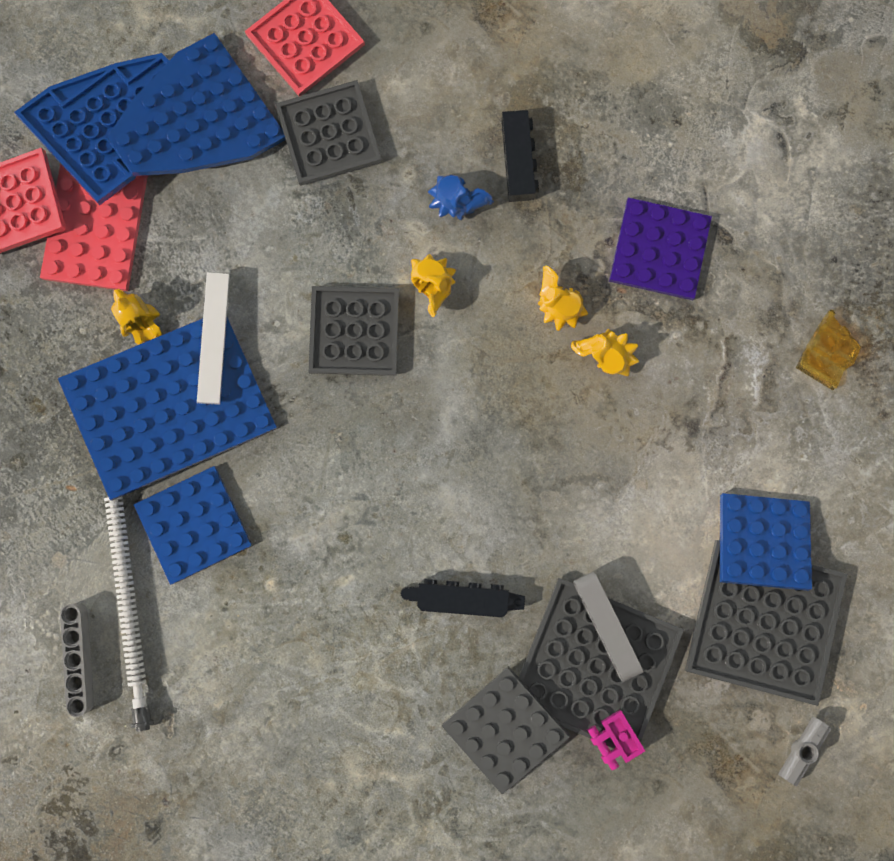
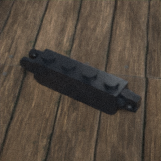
(463, 599)

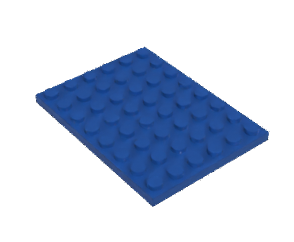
(144, 411)

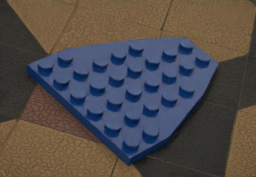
(79, 115)
(194, 116)

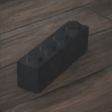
(518, 155)

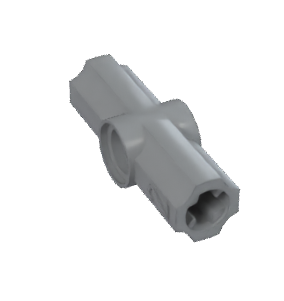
(796, 764)

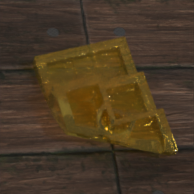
(829, 352)

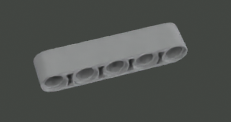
(608, 626)
(71, 669)

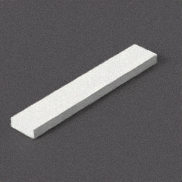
(213, 338)

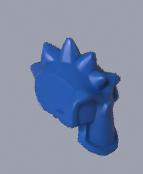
(455, 199)

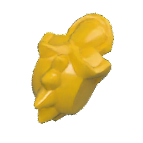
(433, 280)
(559, 304)
(135, 317)
(609, 351)

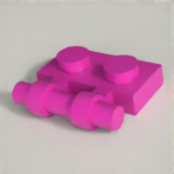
(623, 737)

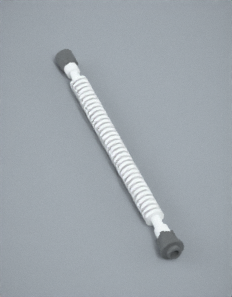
(140, 712)

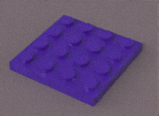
(660, 249)

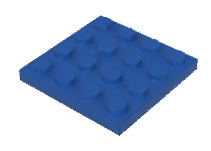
(192, 525)
(765, 542)

